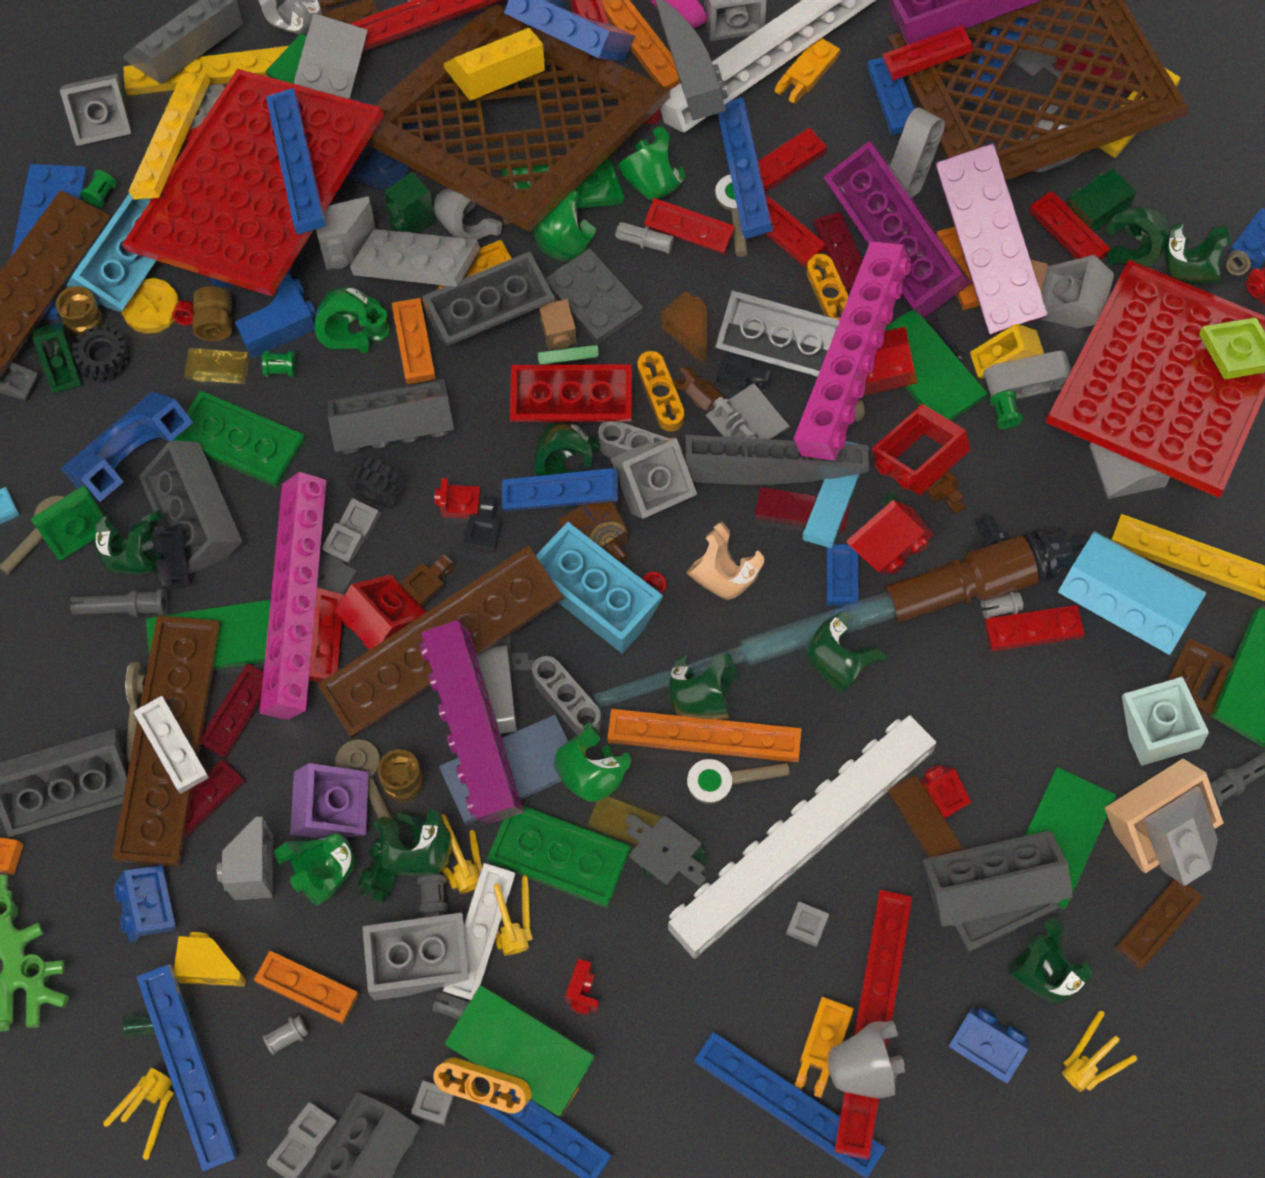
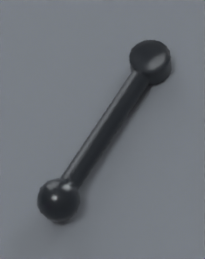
(932, 320)

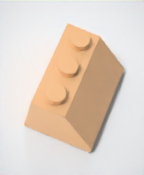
(1129, 811)

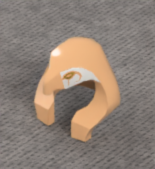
(719, 572)

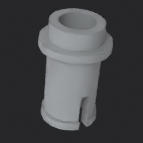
(1002, 605)
(286, 1035)

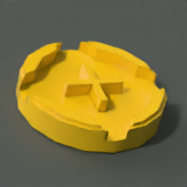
(151, 306)

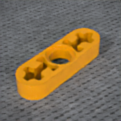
(831, 280)
(658, 403)
(469, 1091)

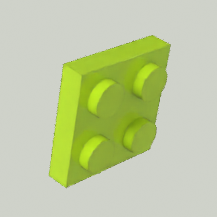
(1236, 347)

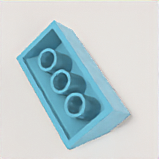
(108, 268)
(598, 587)
(1132, 592)

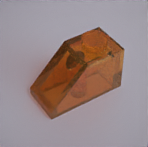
(687, 324)

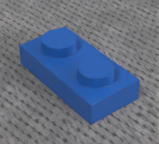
(841, 575)

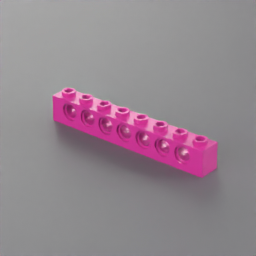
(852, 351)
(293, 597)

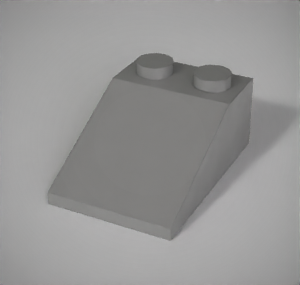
(330, 56)
(415, 955)

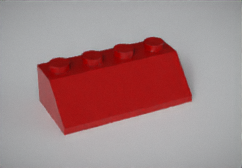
(571, 393)

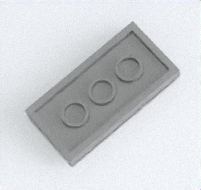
(415, 257)

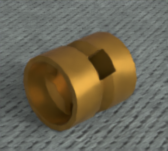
(78, 310)
(212, 311)
(400, 776)

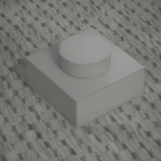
(807, 924)
(432, 1103)

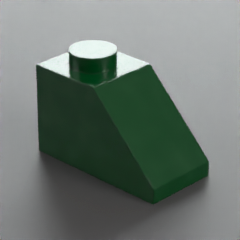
(56, 357)

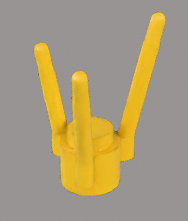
(466, 873)
(512, 937)
(1082, 1071)
(150, 1087)

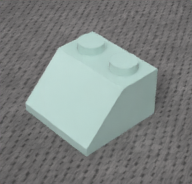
(1163, 721)

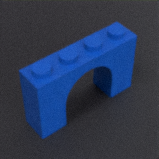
(593, 37)
(279, 322)
(149, 419)

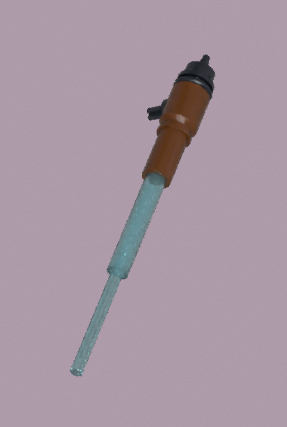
(985, 573)

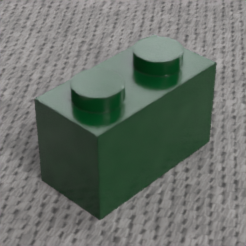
(1101, 199)
(409, 205)

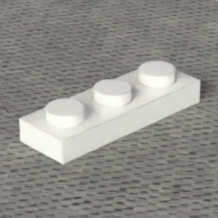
(171, 744)

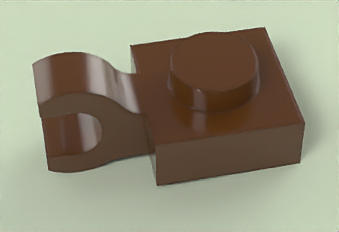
(701, 391)
(946, 489)
(425, 582)

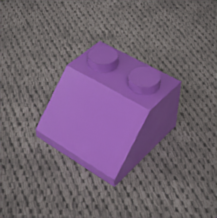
(329, 801)

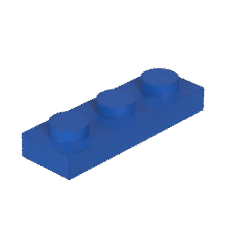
(891, 95)

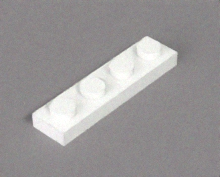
(481, 927)

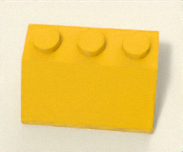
(497, 64)

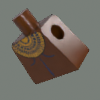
(602, 525)

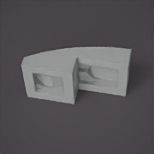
(352, 531)
(302, 1143)

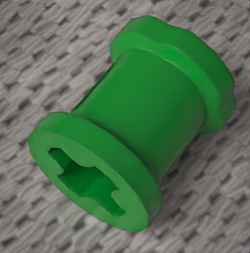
(98, 188)
(378, 327)
(278, 363)
(1006, 409)

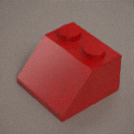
(892, 364)
(891, 538)
(377, 609)

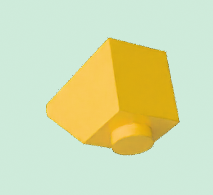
(1009, 345)
(203, 962)

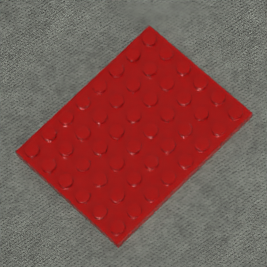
(227, 192)
(1153, 386)

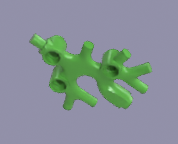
(19, 969)

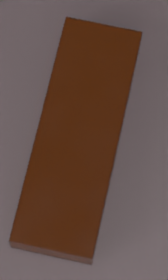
(923, 818)
(1158, 924)

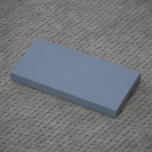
(531, 761)

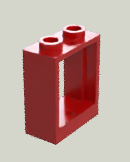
(921, 422)

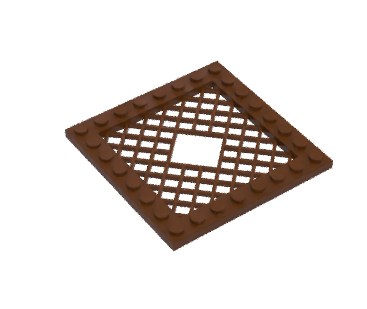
(1130, 44)
(528, 205)

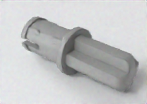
(644, 237)

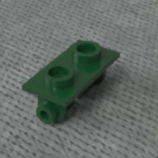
(375, 879)

